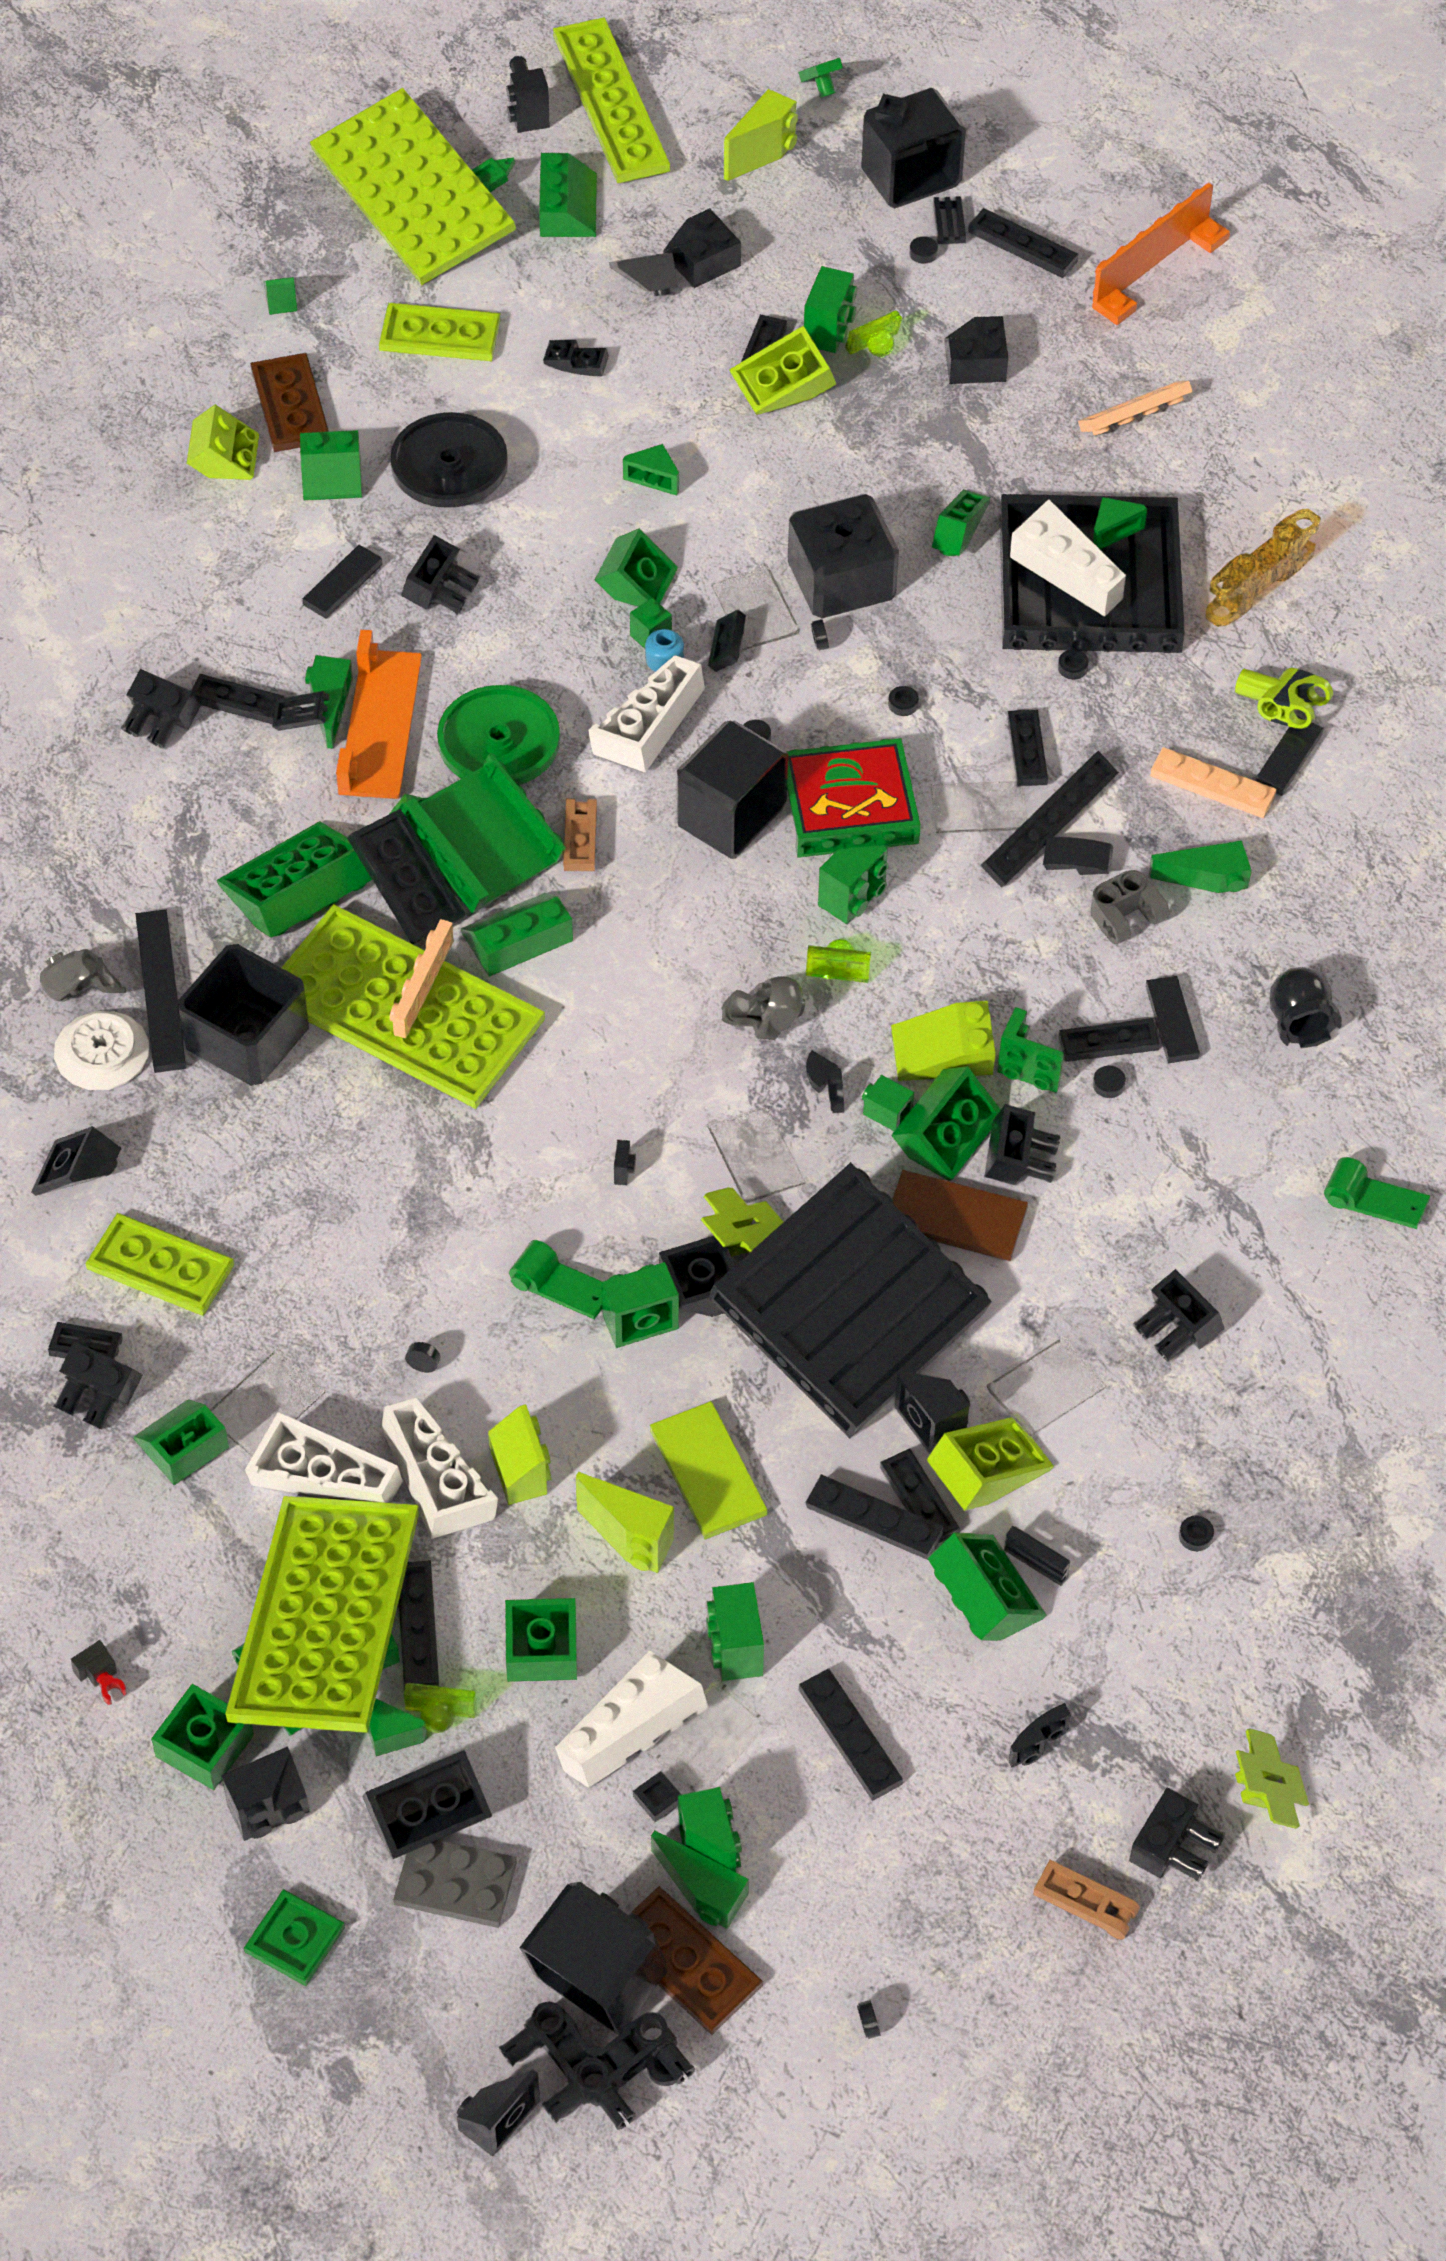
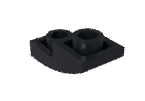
(568, 357)
(1084, 855)
(1031, 1741)

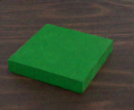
(294, 1937)

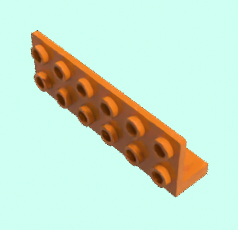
(1150, 247)
(379, 721)

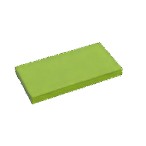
(439, 332)
(160, 1264)
(708, 1470)

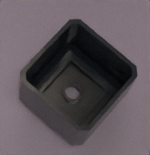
(918, 156)
(842, 555)
(731, 788)
(239, 996)
(595, 1955)

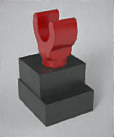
(99, 1668)

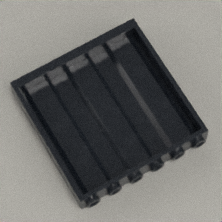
(1048, 619)
(849, 1298)

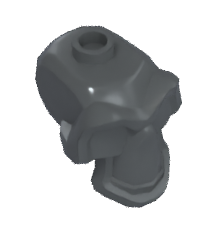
(74, 972)
(769, 1010)

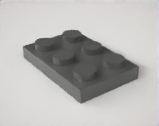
(456, 1882)

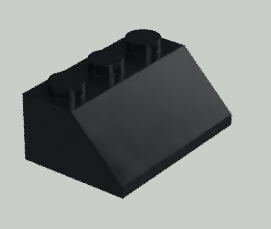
(427, 1804)

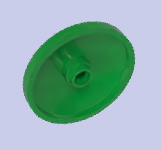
(499, 721)

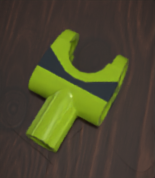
(1283, 695)

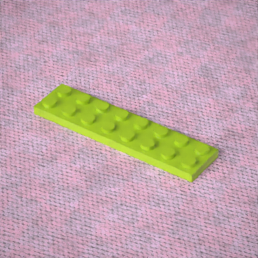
(611, 100)

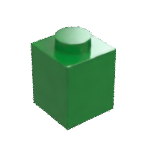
(648, 619)
(887, 1102)

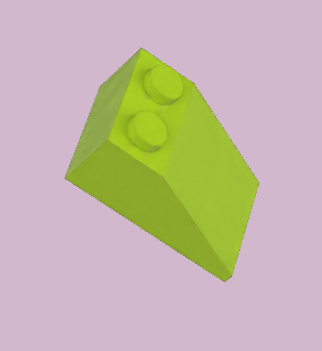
(761, 135)
(783, 373)
(943, 1040)
(987, 1462)
(628, 1521)

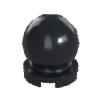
(1303, 1007)

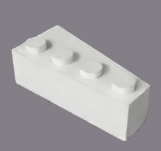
(1068, 559)
(319, 1465)
(437, 1477)
(629, 1718)

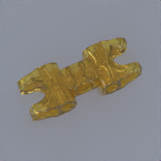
(1254, 572)

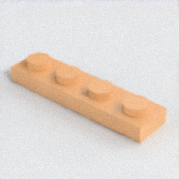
(1146, 403)
(1213, 782)
(425, 971)

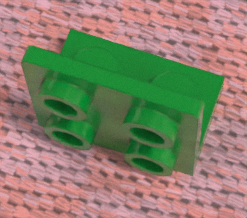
(1026, 1059)

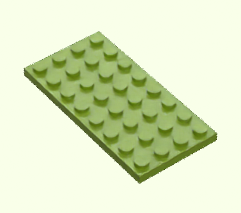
(412, 186)
(461, 1034)
(323, 1614)

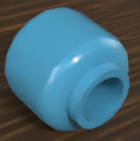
(661, 647)

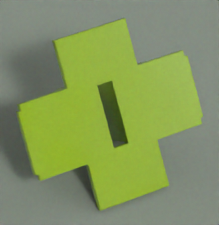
(733, 1221)
(1259, 1772)

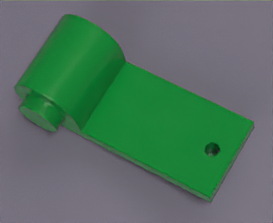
(1354, 1191)
(543, 1275)

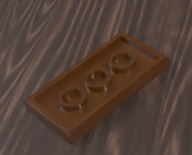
(288, 399)
(961, 1214)
(700, 1969)

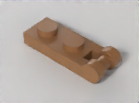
(580, 835)
(1086, 1899)

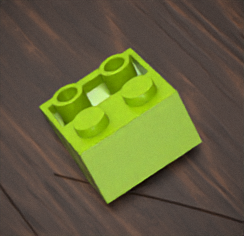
(222, 446)
(520, 1456)

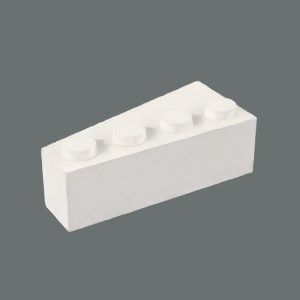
(650, 716)

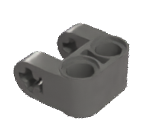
(1123, 896)

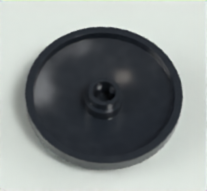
(449, 459)

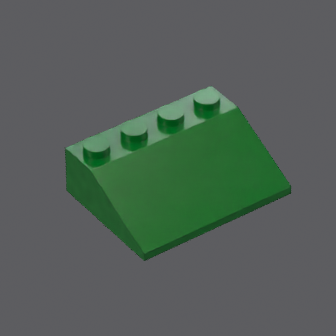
(295, 879)

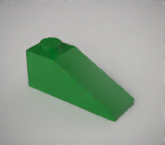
(959, 522)
(334, 678)
(1207, 868)
(707, 1885)

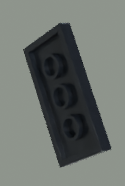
(405, 875)

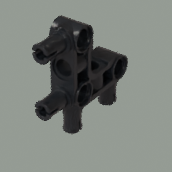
(616, 2061)

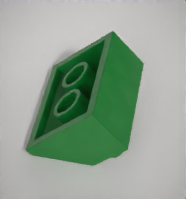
(566, 197)
(519, 933)
(947, 1122)
(985, 1586)

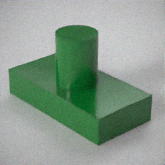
(822, 76)

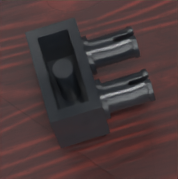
(528, 97)
(432, 569)
(163, 699)
(1010, 1147)
(1183, 1305)
(92, 1369)
(1163, 1833)

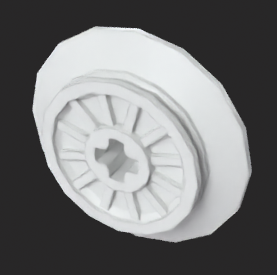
(101, 1066)

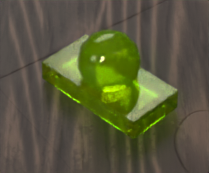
(875, 335)
(838, 962)
(439, 1704)

